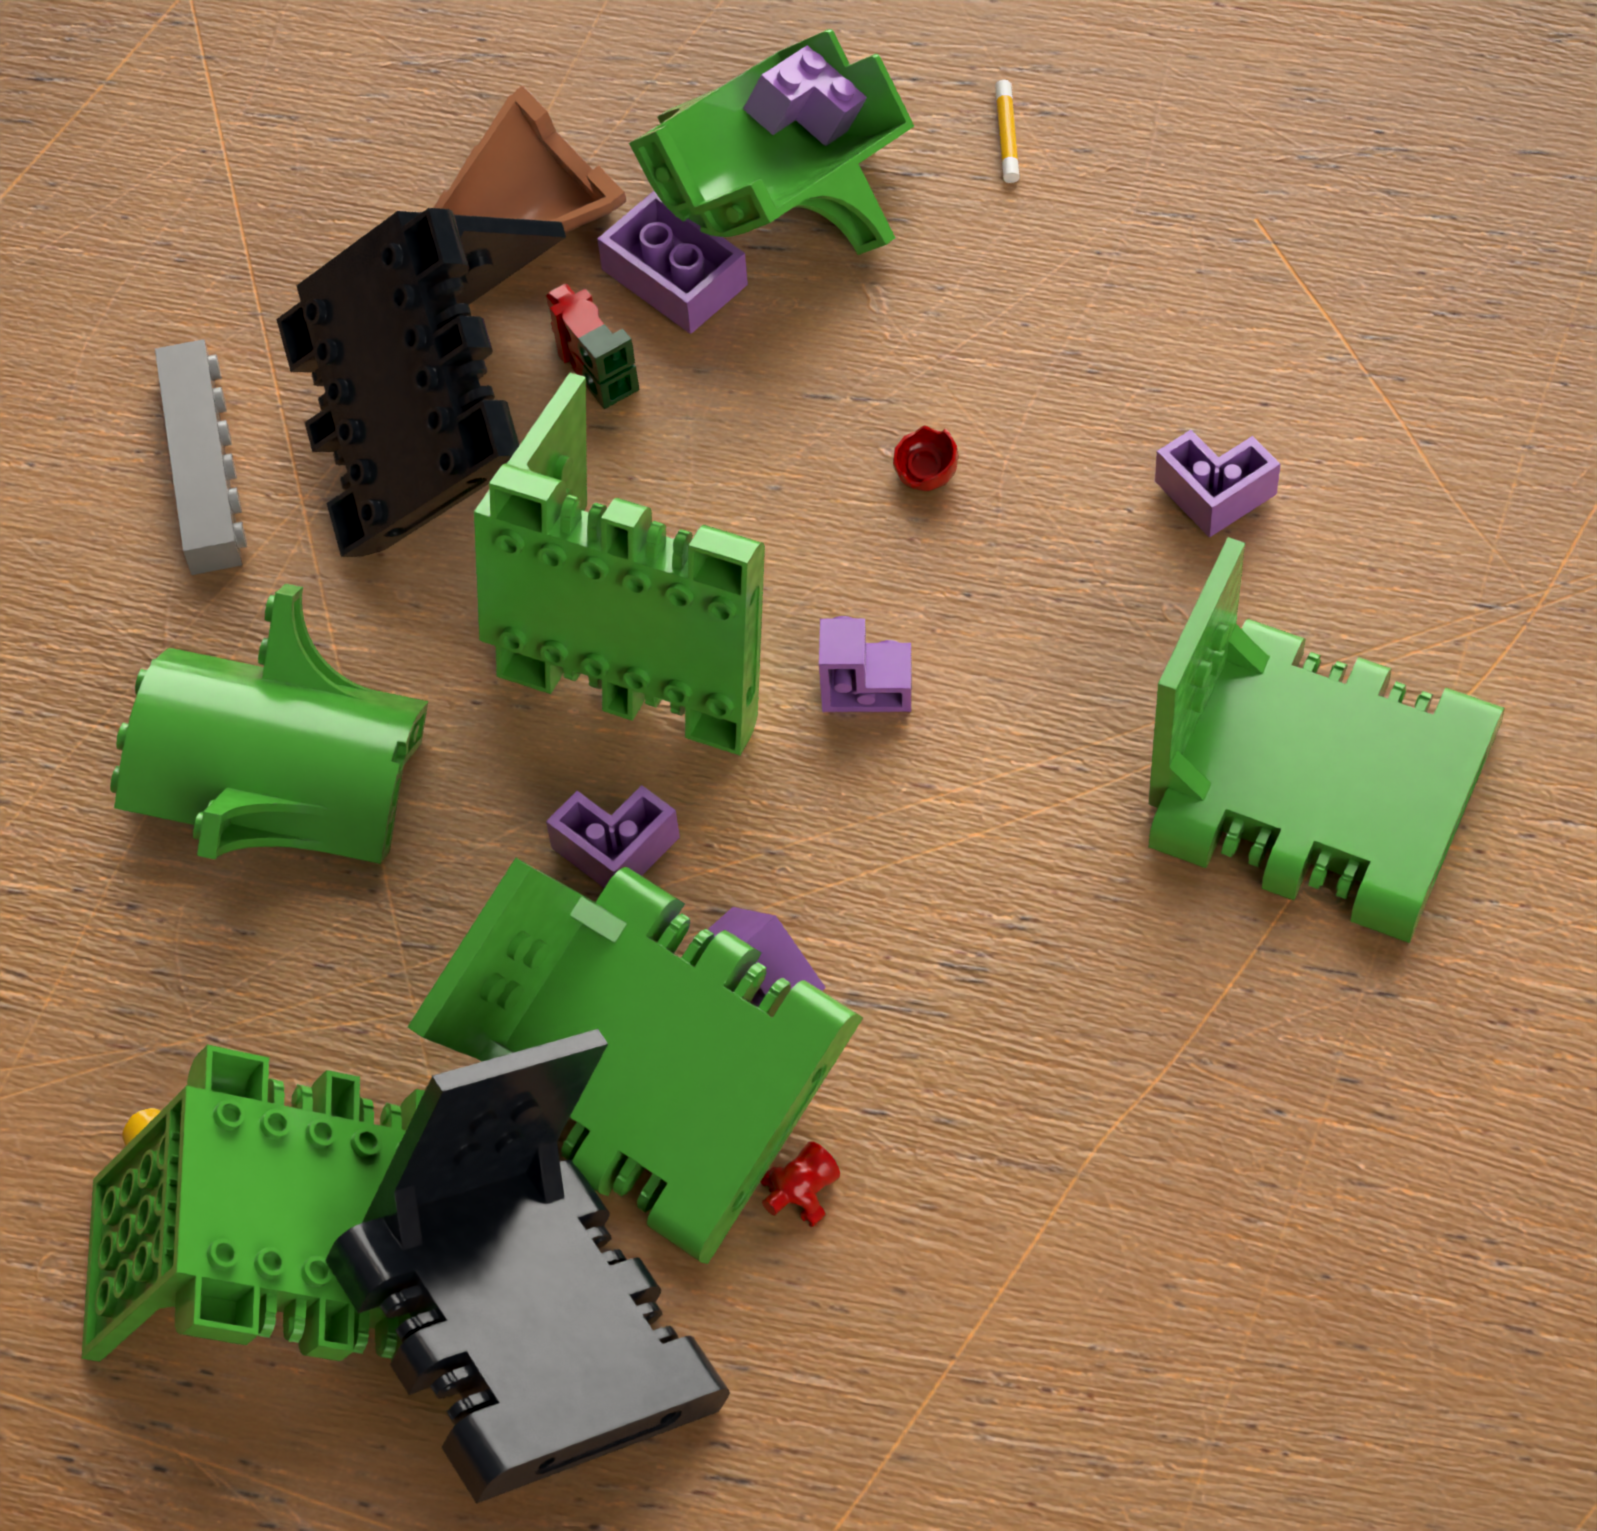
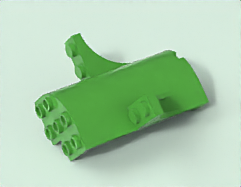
(735, 176)
(269, 749)

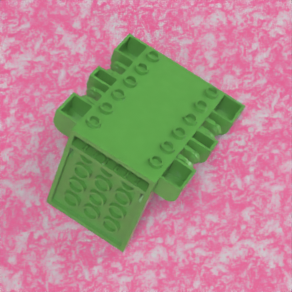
(613, 592)
(1308, 762)
(691, 1068)
(236, 1209)

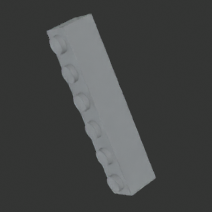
(199, 458)

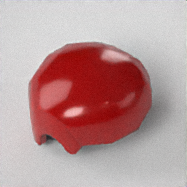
(926, 459)

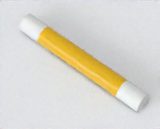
(1007, 131)

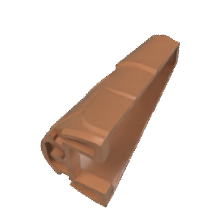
(530, 173)

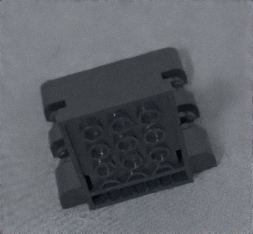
(404, 365)
(508, 1280)

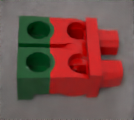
(591, 347)

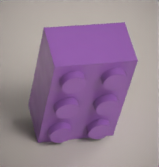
(672, 263)

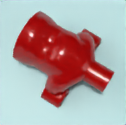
(801, 1182)

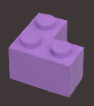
(808, 92)
(1216, 488)
(862, 674)
(604, 842)
(777, 948)

